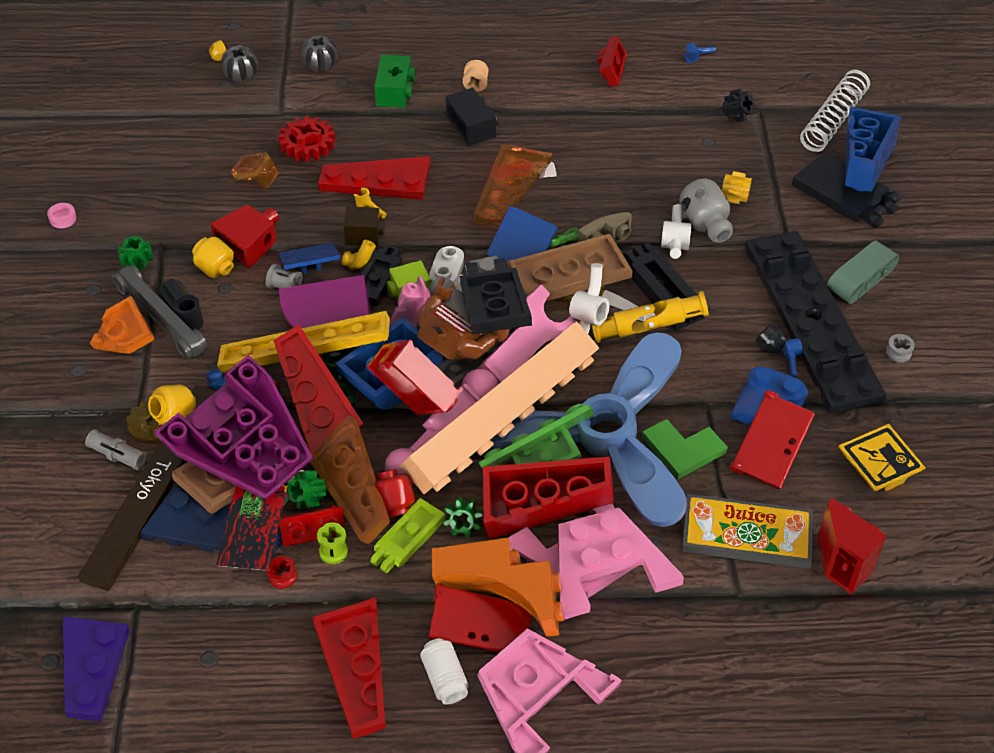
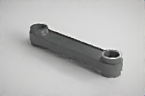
(187, 341)

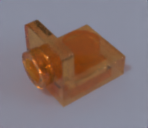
(256, 166)

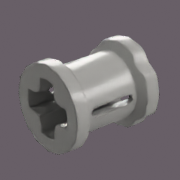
(282, 278)

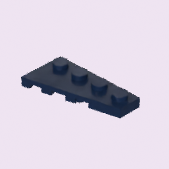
(187, 522)

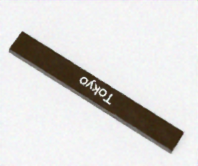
(136, 510)

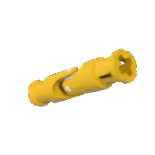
(668, 313)

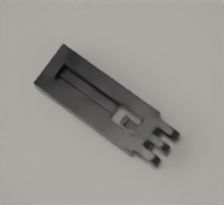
(646, 261)

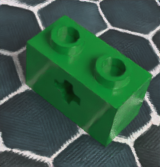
(394, 80)

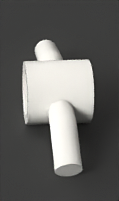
(675, 233)
(589, 306)

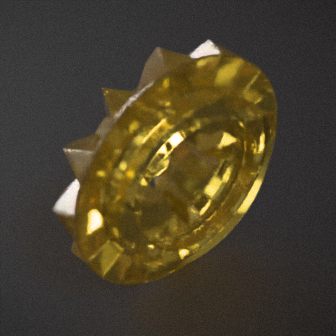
(139, 426)

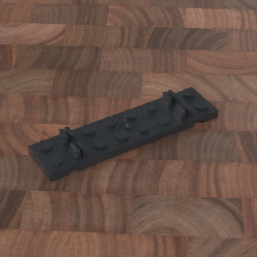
(828, 343)

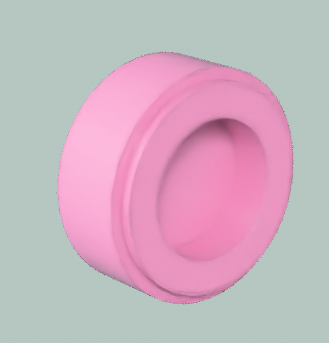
(62, 215)

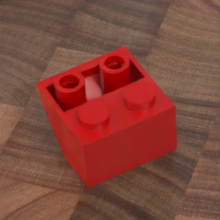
(848, 546)

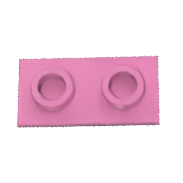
(410, 301)

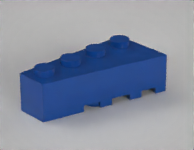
(868, 146)

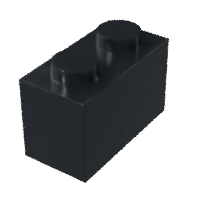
(471, 116)

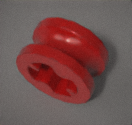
(287, 578)

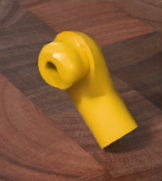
(359, 259)

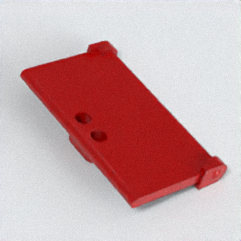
(766, 447)
(481, 616)

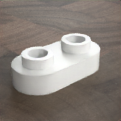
(448, 264)

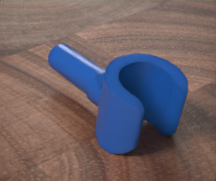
(693, 52)
(791, 349)

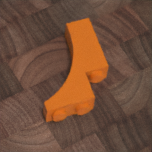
(497, 569)

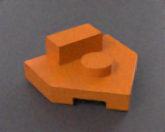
(122, 329)

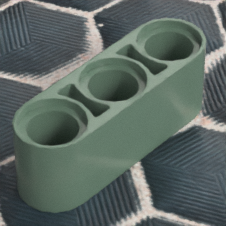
(863, 271)

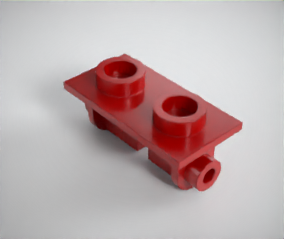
(304, 526)

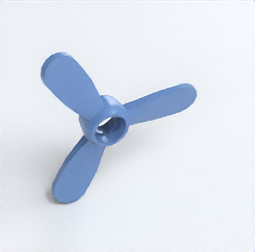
(640, 472)

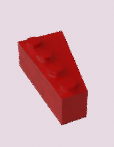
(543, 492)

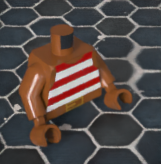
(451, 332)

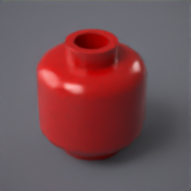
(395, 492)

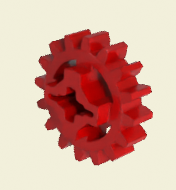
(306, 138)

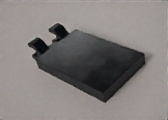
(826, 182)
(494, 298)

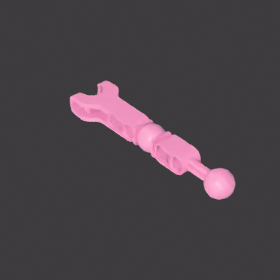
(501, 363)

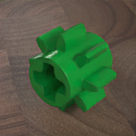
(135, 252)
(306, 489)
(463, 507)

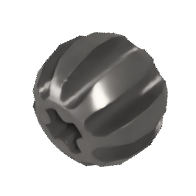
(319, 53)
(239, 63)

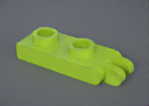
(407, 535)

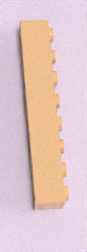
(498, 408)

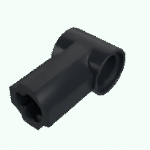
(182, 303)

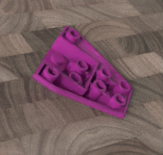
(241, 433)

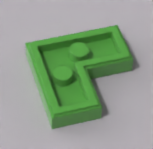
(682, 454)

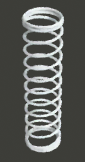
(813, 121)

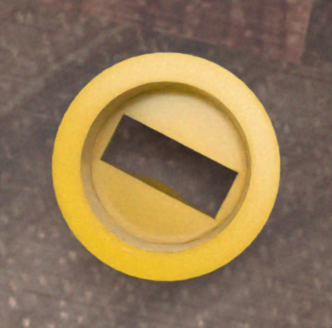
(216, 50)

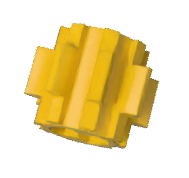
(736, 187)

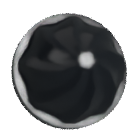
(771, 339)

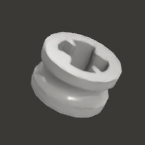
(900, 348)

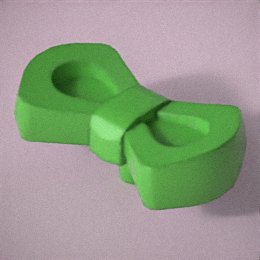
(568, 235)

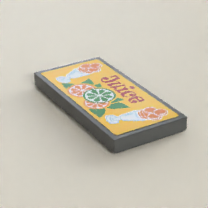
(748, 531)

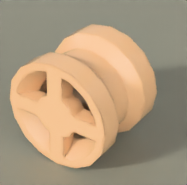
(475, 75)

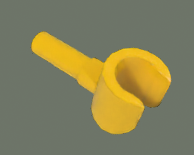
(365, 201)

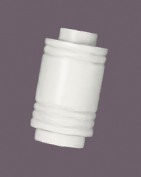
(444, 671)

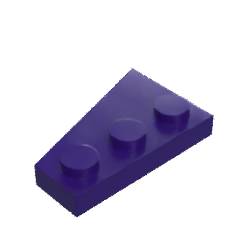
(91, 664)

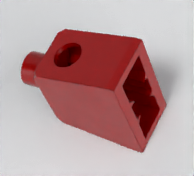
(247, 232)

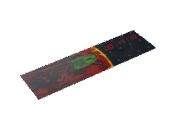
(251, 530)

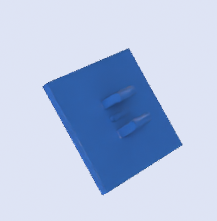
(521, 236)
(309, 256)

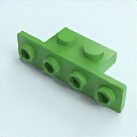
(549, 443)

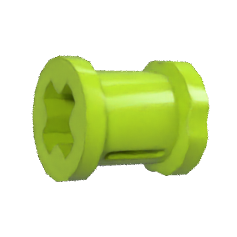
(327, 543)

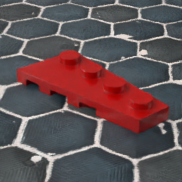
(384, 178)
(312, 387)
(354, 661)

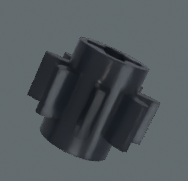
(738, 105)

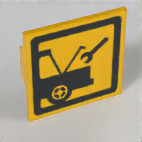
(882, 458)

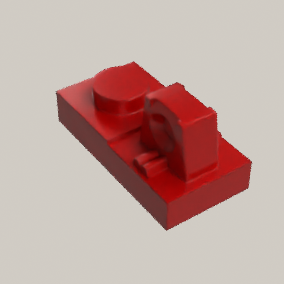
(612, 61)

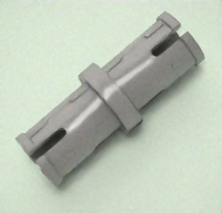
(101, 443)

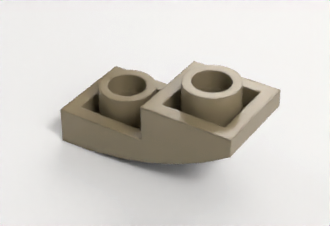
(617, 225)

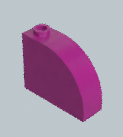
(325, 302)

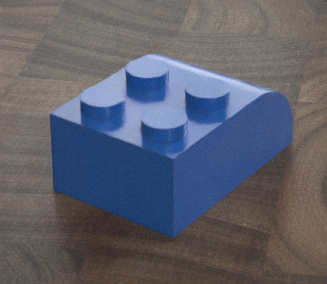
(354, 364)

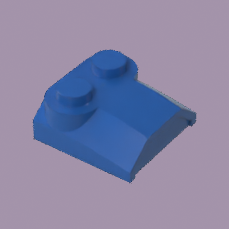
(764, 379)

